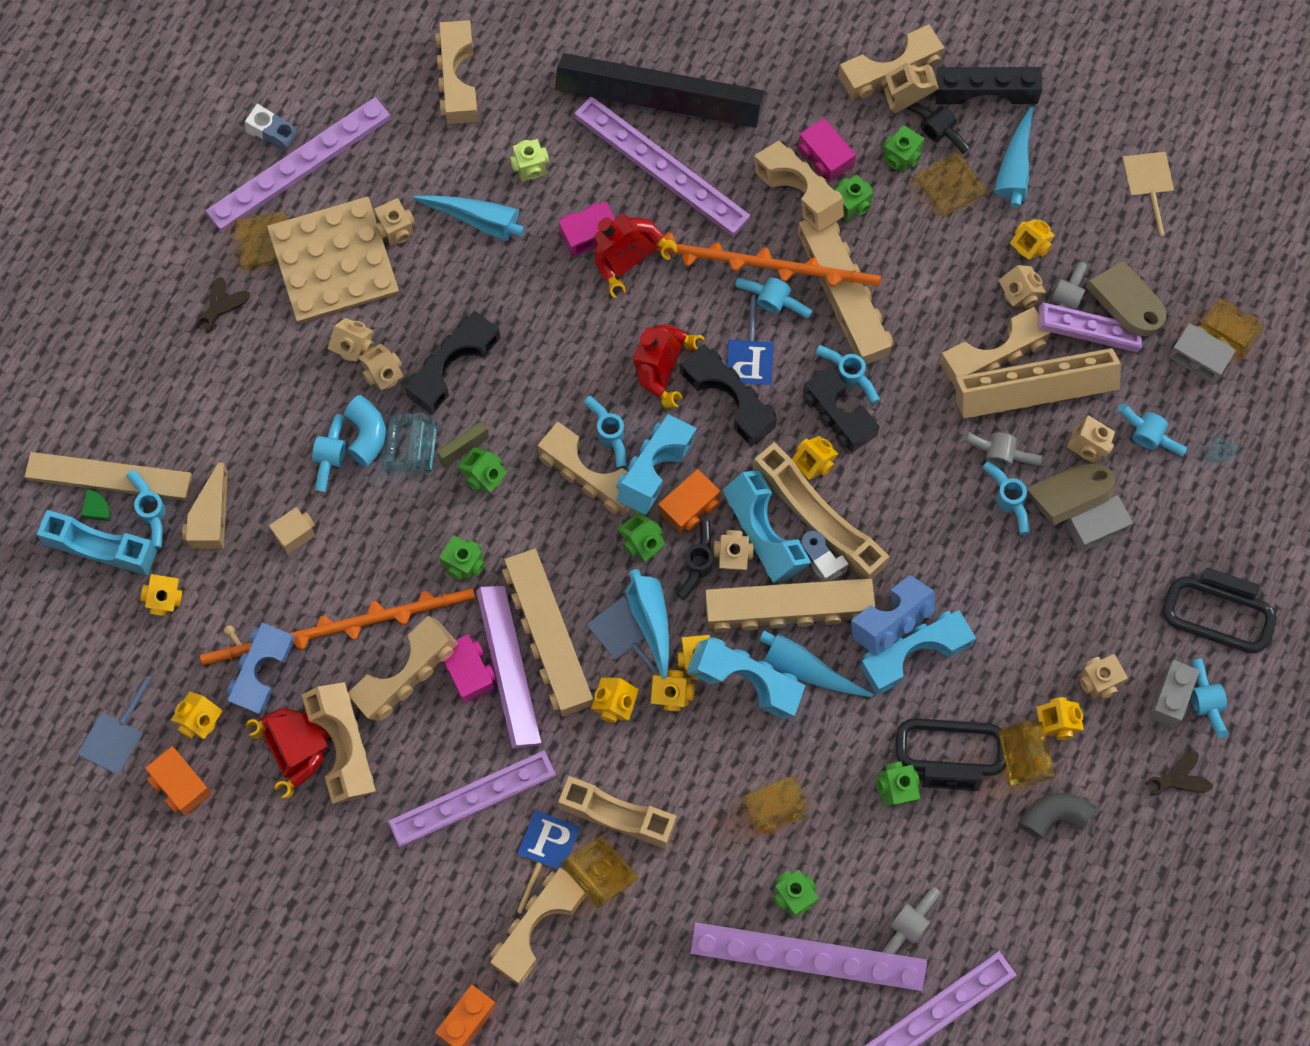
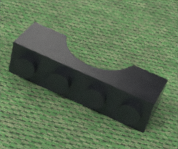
(1016, 84)
(473, 337)
(707, 371)

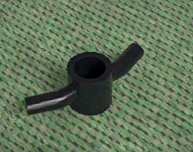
(939, 124)
(696, 572)

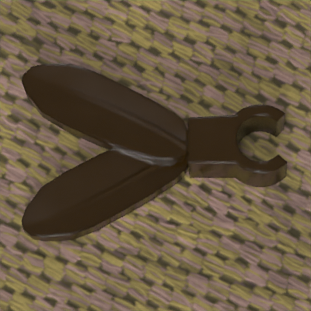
(221, 305)
(1179, 779)

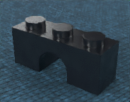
(852, 428)

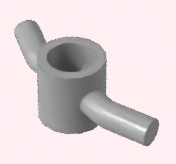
(1069, 293)
(1001, 449)
(911, 922)

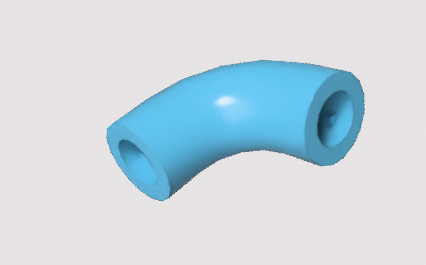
(371, 430)

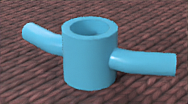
(773, 296)
(851, 381)
(1151, 430)
(613, 440)
(329, 452)
(146, 496)
(1005, 503)
(1209, 700)

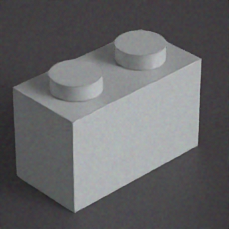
(1202, 353)
(1099, 524)
(1174, 694)

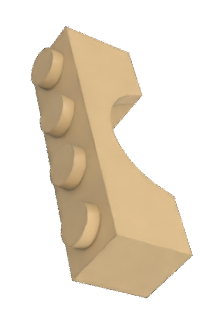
(456, 45)
(864, 76)
(781, 167)
(1022, 338)
(561, 450)
(429, 646)
(331, 709)
(600, 808)
(515, 956)

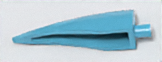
(1014, 170)
(486, 216)
(650, 613)
(796, 660)

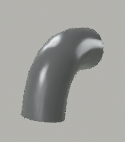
(1055, 808)

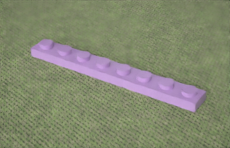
(298, 164)
(662, 167)
(808, 956)

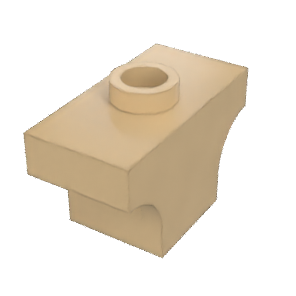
(909, 85)

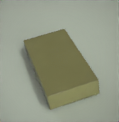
(463, 444)

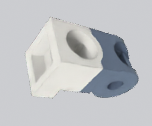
(270, 127)
(821, 558)

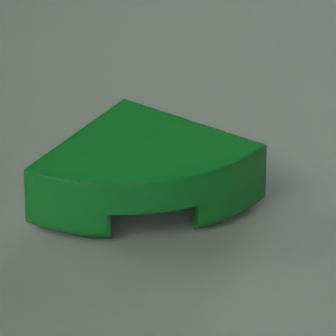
(95, 507)

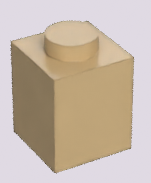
(293, 530)

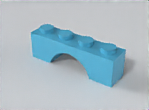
(642, 484)
(749, 499)
(116, 550)
(947, 635)
(776, 691)

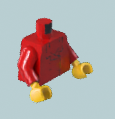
(625, 244)
(657, 358)
(293, 743)

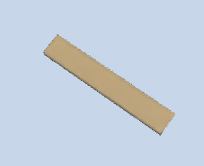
(106, 475)

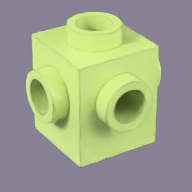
(529, 159)

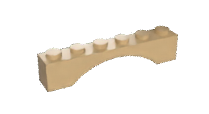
(790, 485)

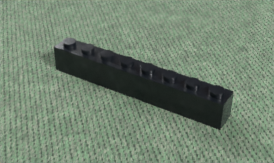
(659, 90)

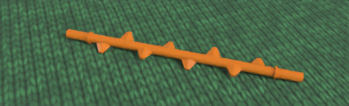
(764, 260)
(352, 625)

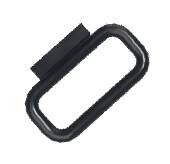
(1228, 588)
(949, 774)

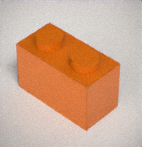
(689, 502)
(178, 781)
(466, 1018)

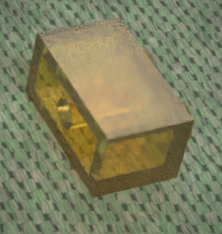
(1232, 326)
(1026, 753)
(775, 805)

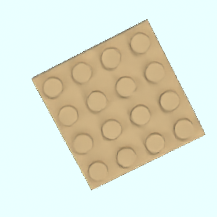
(333, 260)

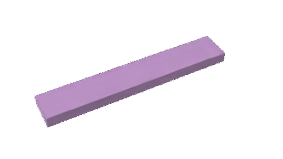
(508, 667)
(472, 799)
(948, 1004)

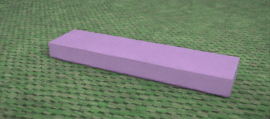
(1087, 327)

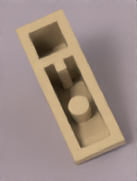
(207, 516)

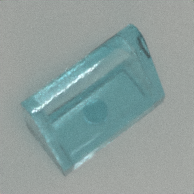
(420, 447)

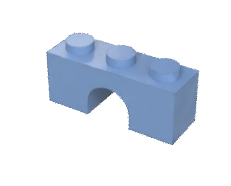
(880, 629)
(267, 644)

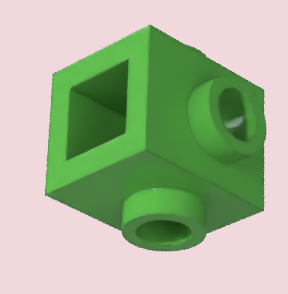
(903, 149)
(856, 196)
(482, 470)
(641, 537)
(462, 559)
(898, 784)
(795, 903)

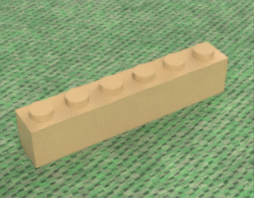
(849, 301)
(1038, 383)
(787, 604)
(548, 633)

